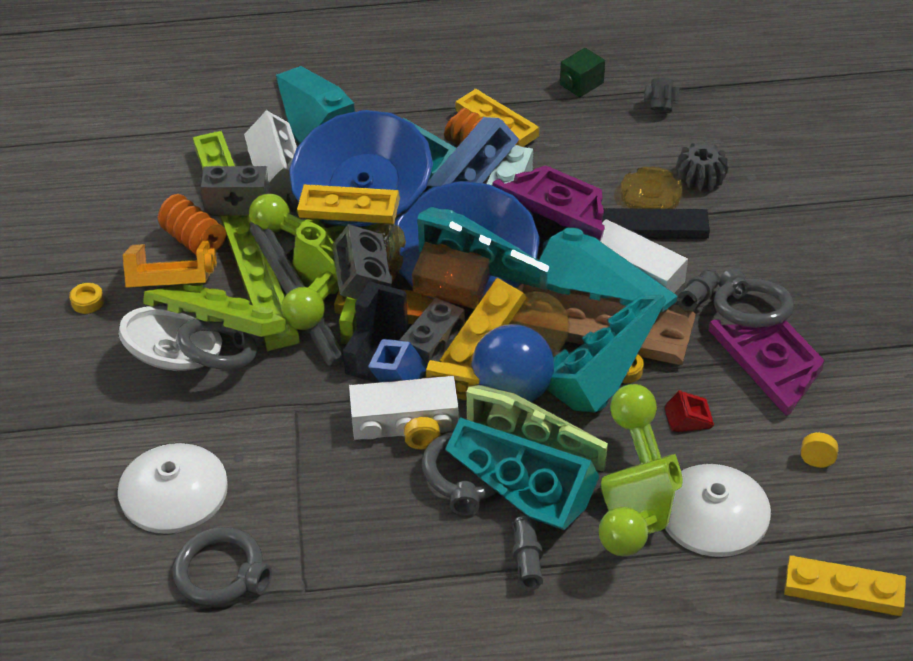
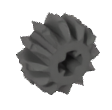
(702, 166)

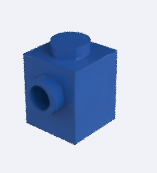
(397, 362)

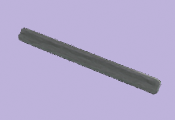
(290, 280)

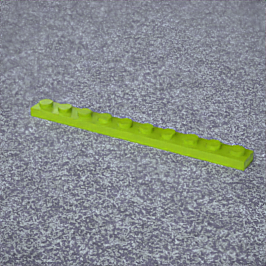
(255, 271)

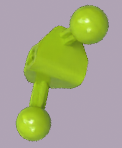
(311, 259)
(641, 495)

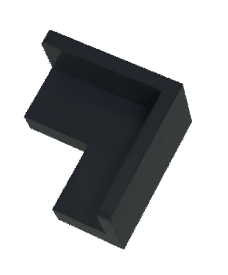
(379, 316)

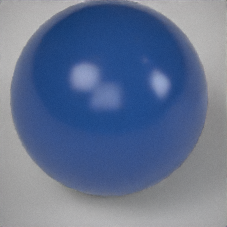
(514, 361)

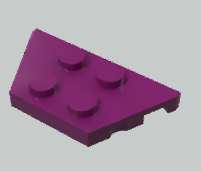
(559, 198)
(774, 358)

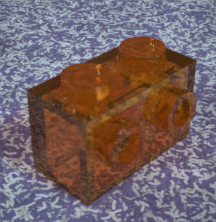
(451, 275)

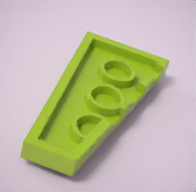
(217, 307)

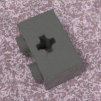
(232, 188)

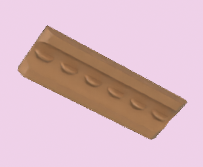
(665, 341)

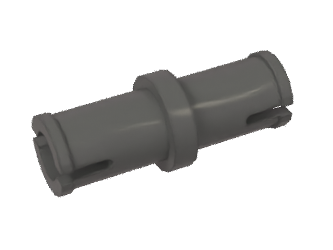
(698, 289)
(527, 553)

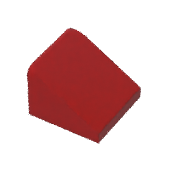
(688, 412)

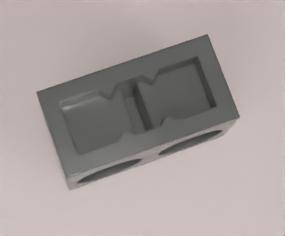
(360, 259)
(435, 330)

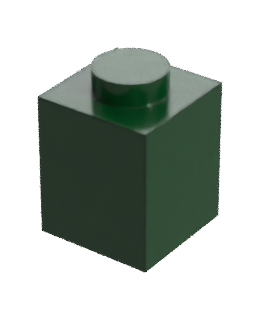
(582, 72)

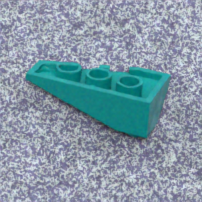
(310, 100)

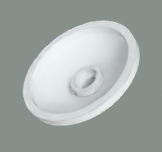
(151, 337)
(172, 488)
(722, 522)

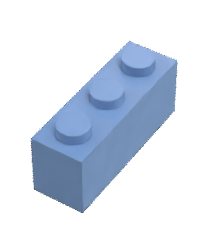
(476, 154)

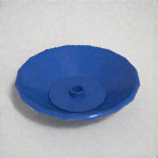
(364, 148)
(480, 203)

